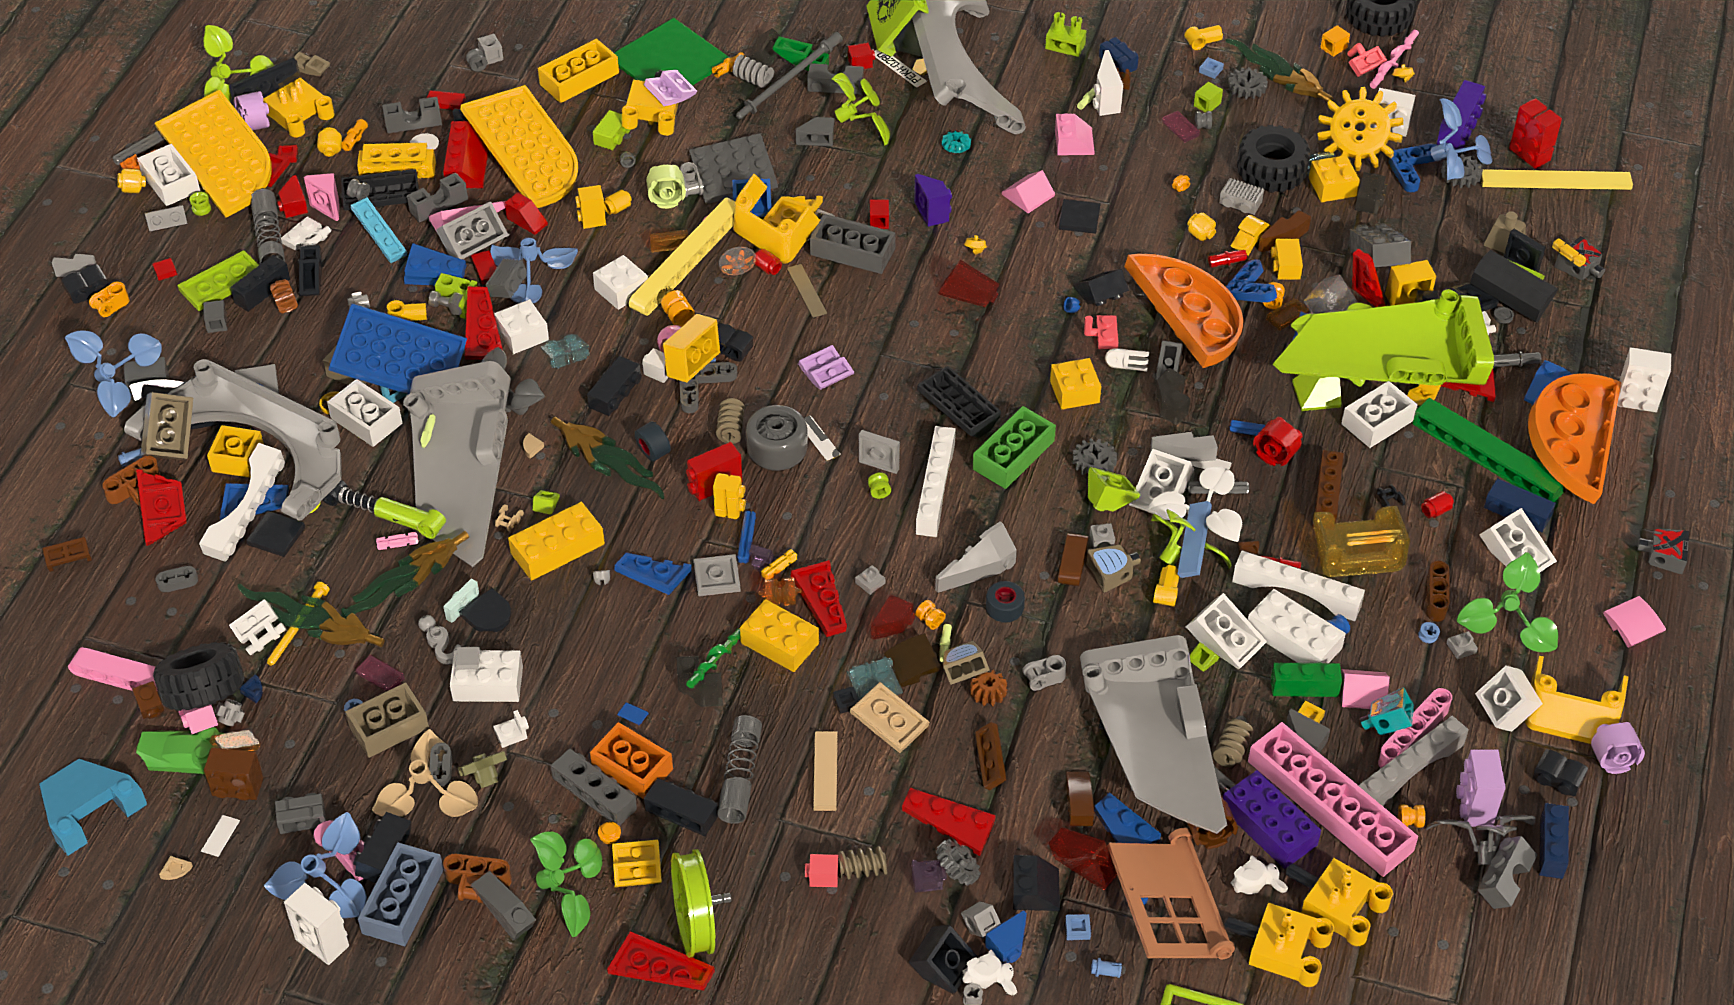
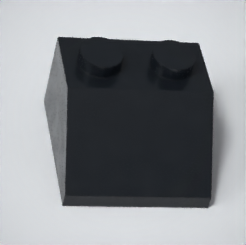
(1102, 287)
(1035, 884)
(942, 958)

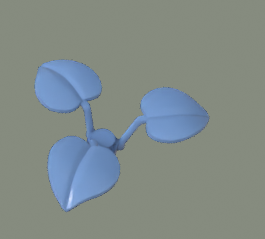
(1455, 166)
(556, 258)
(85, 349)
(339, 837)

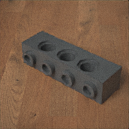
(579, 778)

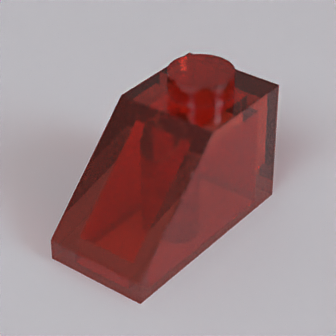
(892, 618)

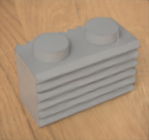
(1241, 196)

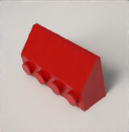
(466, 154)

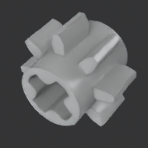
(359, 299)
(229, 712)

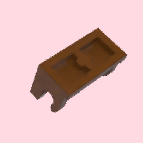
(66, 552)

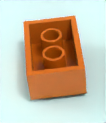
(631, 759)

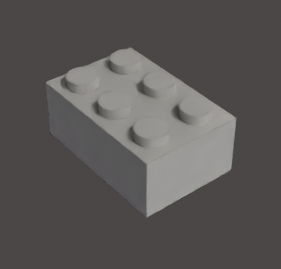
(472, 231)

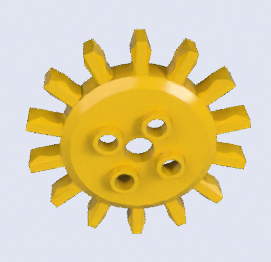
(1373, 139)

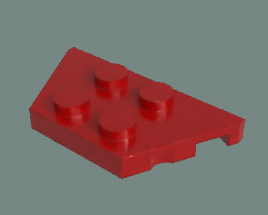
(160, 505)

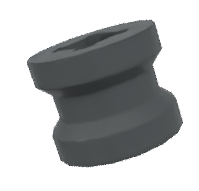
(476, 60)
(1203, 120)
(358, 189)

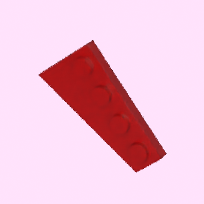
(821, 596)

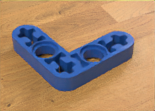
(1406, 163)
(1245, 289)

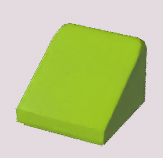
(545, 502)
(1203, 657)

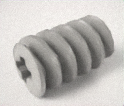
(752, 71)

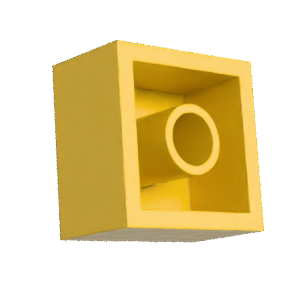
(1334, 178)
(1407, 279)
(1075, 383)
(232, 450)

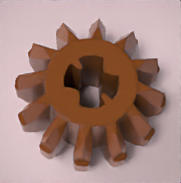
(283, 296)
(988, 688)

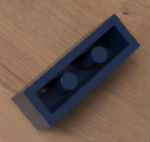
(1508, 498)
(1554, 840)

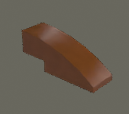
(1285, 229)
(1079, 799)

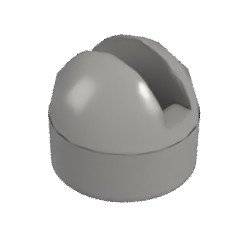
(601, 575)

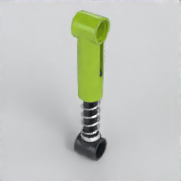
(425, 522)

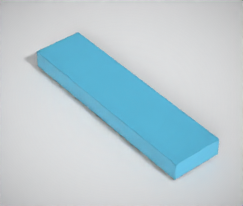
(378, 230)

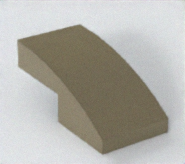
(311, 66)

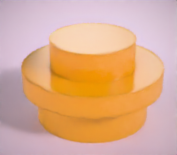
(1181, 183)
(609, 832)

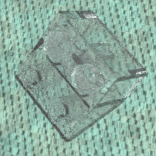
(1330, 296)

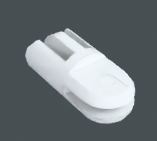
(1120, 359)

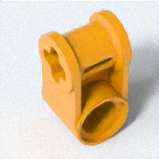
(111, 299)

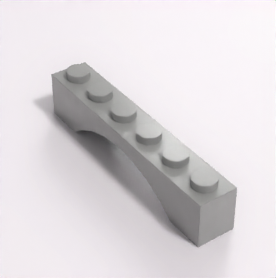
(1436, 744)

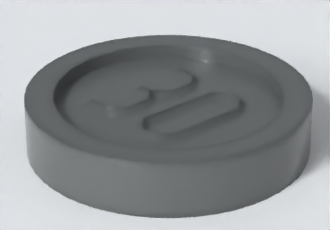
(1503, 315)

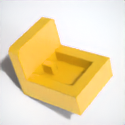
(1423, 392)

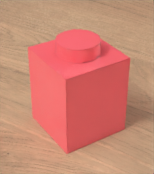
(822, 870)

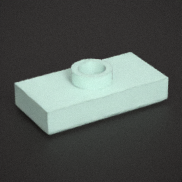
(461, 599)

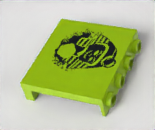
(889, 18)

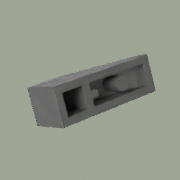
(503, 905)

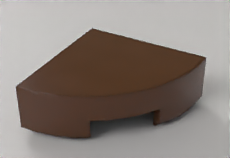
(1250, 547)

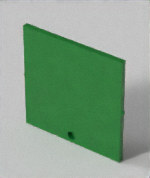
(670, 48)

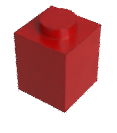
(861, 55)
(879, 213)

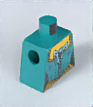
(1390, 713)

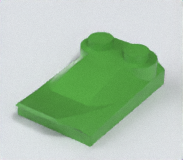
(176, 750)

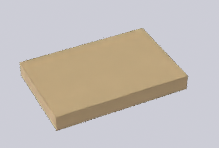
(889, 717)

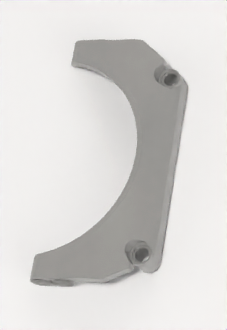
(950, 67)
(305, 433)

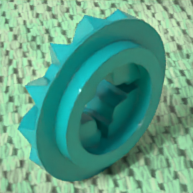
(955, 146)

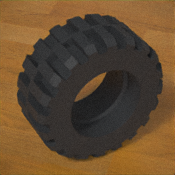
(1380, 16)
(1275, 143)
(198, 676)

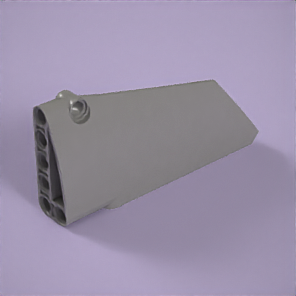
(465, 450)
(1157, 726)

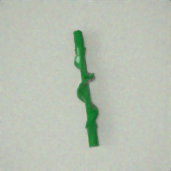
(713, 655)

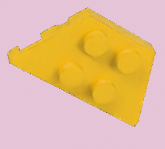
(791, 209)

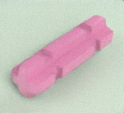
(397, 540)

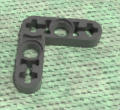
(700, 377)

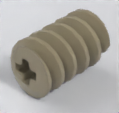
(730, 420)
(1233, 743)
(862, 862)

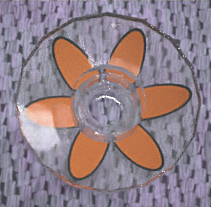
(737, 260)

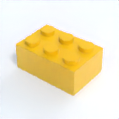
(691, 348)
(779, 635)

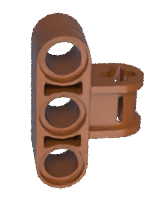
(125, 482)
(467, 874)

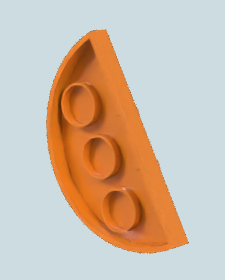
(1192, 304)
(1574, 430)

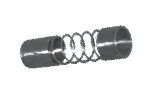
(265, 214)
(735, 790)

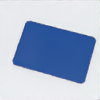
(632, 713)

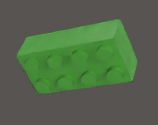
(1014, 447)

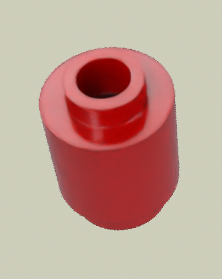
(767, 262)
(1437, 504)

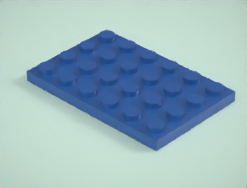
(392, 349)

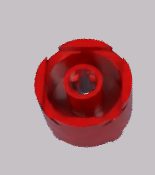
(1277, 442)

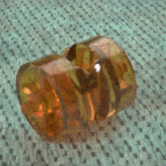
(780, 591)

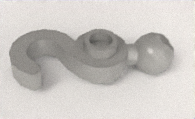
(437, 638)

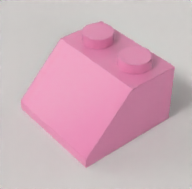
(1073, 135)

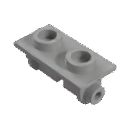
(166, 218)

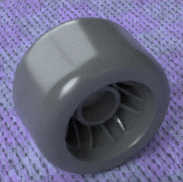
(777, 437)

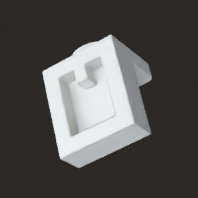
(512, 730)

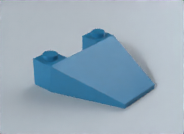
(81, 790)

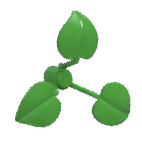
(1519, 575)
(551, 850)

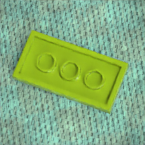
(216, 281)

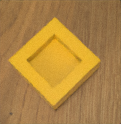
(1312, 711)

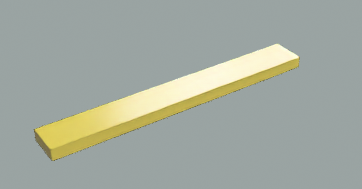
(1556, 179)

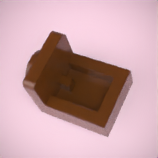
(148, 700)

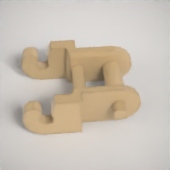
(514, 520)

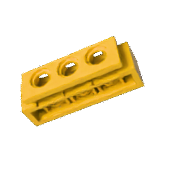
(397, 157)

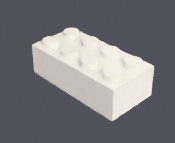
(1296, 630)

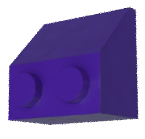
(932, 200)

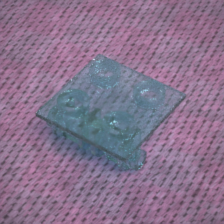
(560, 349)
(869, 675)

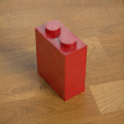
(705, 467)

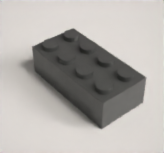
(852, 243)
(1382, 244)

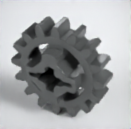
(1247, 83)
(1472, 172)
(1094, 455)
(958, 862)

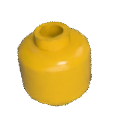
(329, 141)
(131, 180)
(1201, 226)

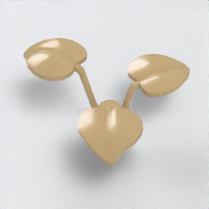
(395, 798)

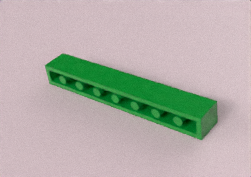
(1486, 450)

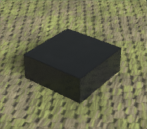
(845, 699)

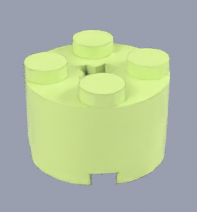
(666, 186)

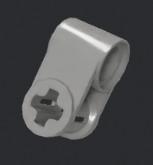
(692, 181)
(1045, 672)

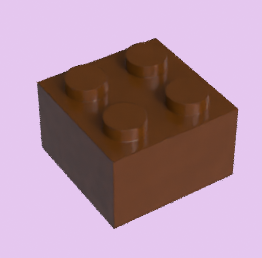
(233, 773)

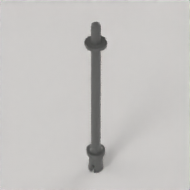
(825, 47)

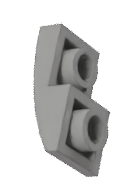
(64, 266)

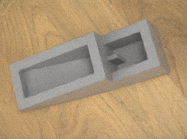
(1186, 446)

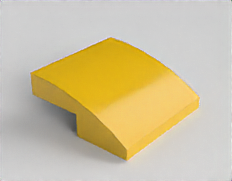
(636, 863)

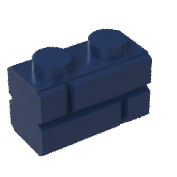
(1121, 54)

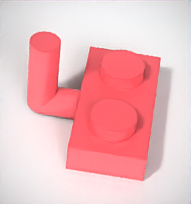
(1366, 60)
(1105, 331)

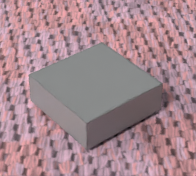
(467, 658)

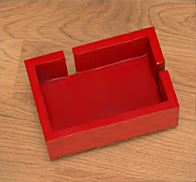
(1535, 136)

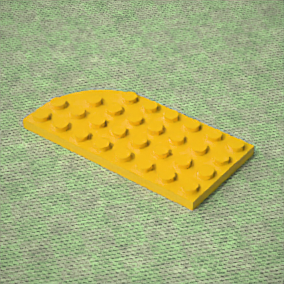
(525, 144)
(219, 150)

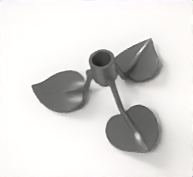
(526, 392)
(1488, 849)

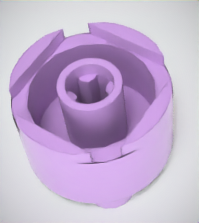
(252, 110)
(1617, 747)

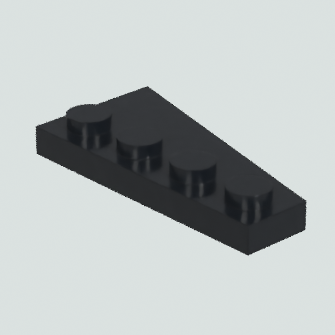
(268, 80)

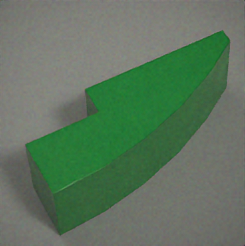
(797, 51)

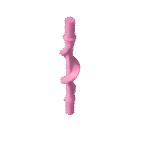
(1395, 54)

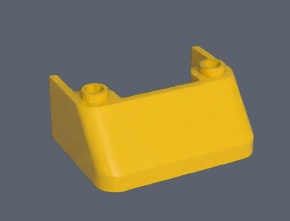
(781, 241)
(1572, 715)

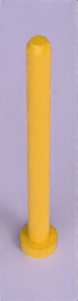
(320, 589)

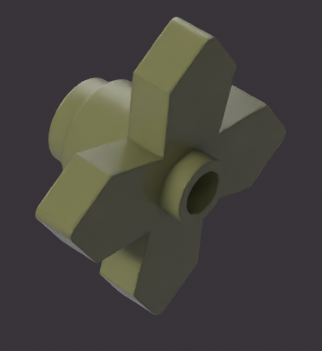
(483, 768)

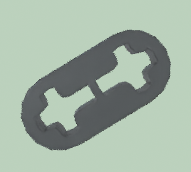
(176, 579)
(445, 764)

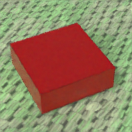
(289, 152)
(164, 269)

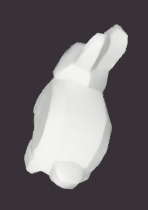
(1255, 875)
(989, 970)

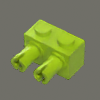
(1065, 38)

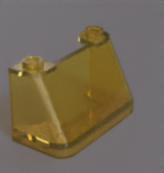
(1362, 545)

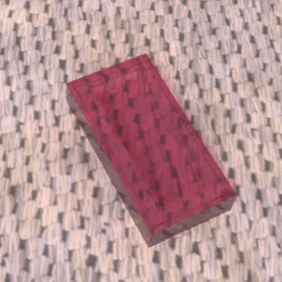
(1181, 126)
(380, 673)

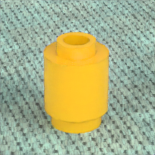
(617, 202)

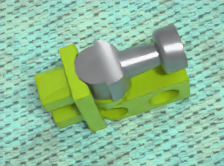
(452, 293)

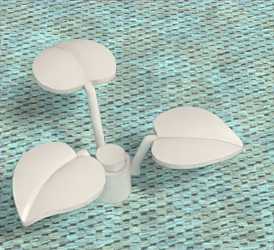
(1217, 479)

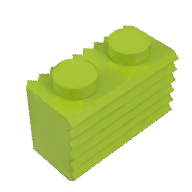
(610, 131)

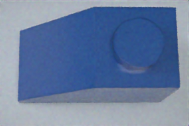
(1008, 938)

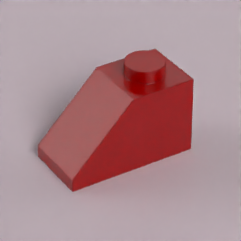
(292, 199)
(525, 213)

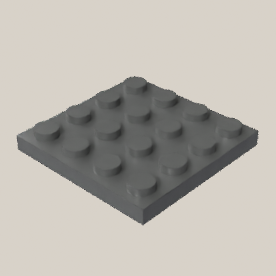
(731, 161)

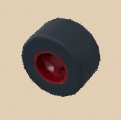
(652, 441)
(1005, 601)

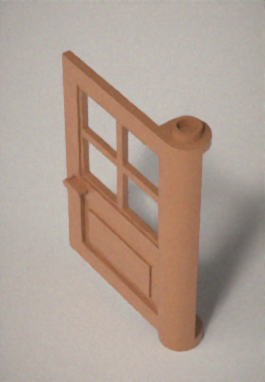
(1170, 873)

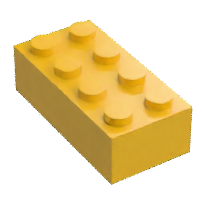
(578, 70)
(556, 540)

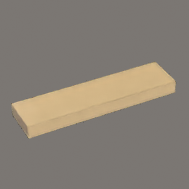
(825, 771)

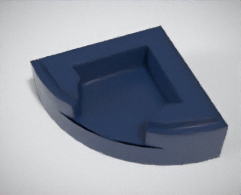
(252, 689)

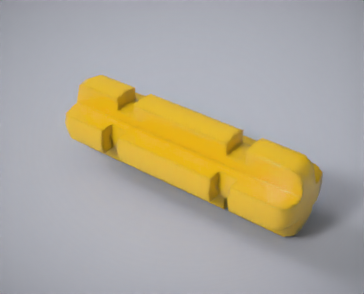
(1568, 252)
(779, 564)

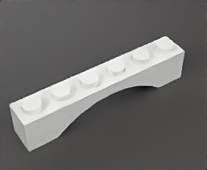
(934, 482)
(223, 536)
(1262, 572)

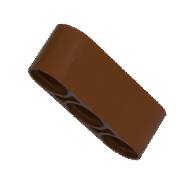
(1073, 559)
(1437, 591)

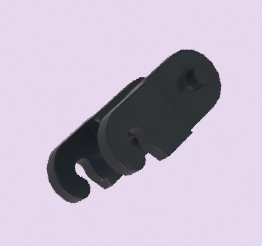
(1394, 494)

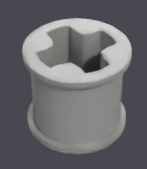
(974, 990)

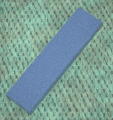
(1194, 542)

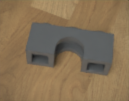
(821, 79)
(425, 116)
(451, 193)
(1512, 858)

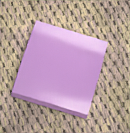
(670, 87)
(825, 367)

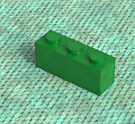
(1306, 679)

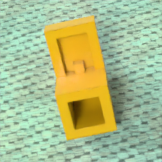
(1250, 232)

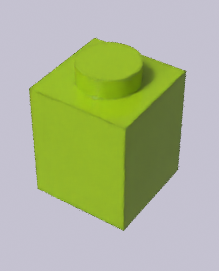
(1208, 97)

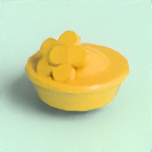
(1404, 72)
(976, 244)

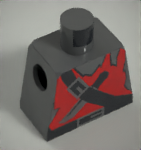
(1592, 261)
(1667, 549)

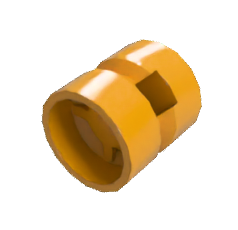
(677, 308)

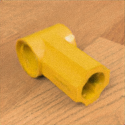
(1199, 37)
(408, 311)
(1167, 588)

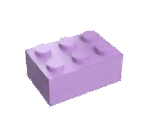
(1481, 787)

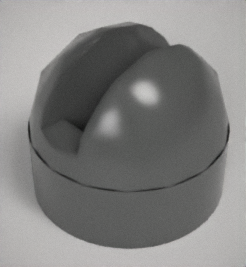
(627, 159)

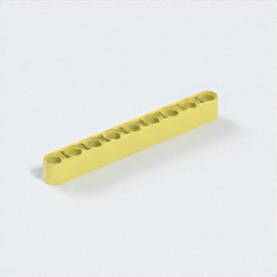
(684, 258)

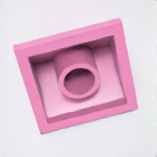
(1030, 191)
(323, 194)
(1362, 688)

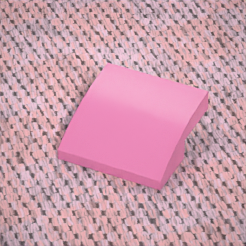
(1634, 621)

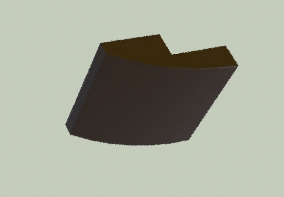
(913, 660)

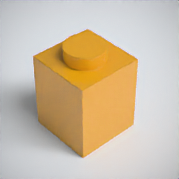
(1335, 41)

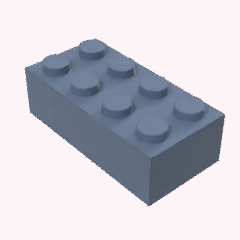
(400, 894)

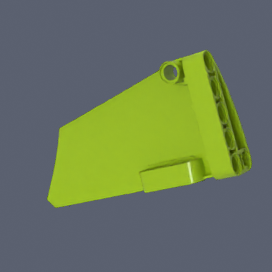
(1396, 343)

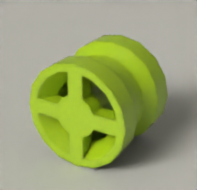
(200, 203)
(879, 485)

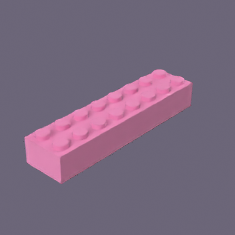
(1332, 799)

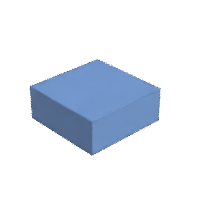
(1211, 68)
(1078, 927)

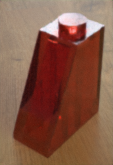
(969, 285)
(1084, 856)

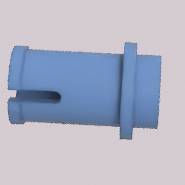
(130, 457)
(1106, 968)

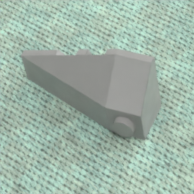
(985, 559)

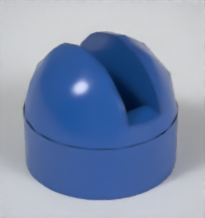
(1071, 305)

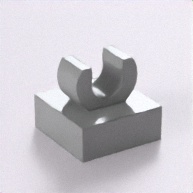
(870, 580)
(1462, 645)

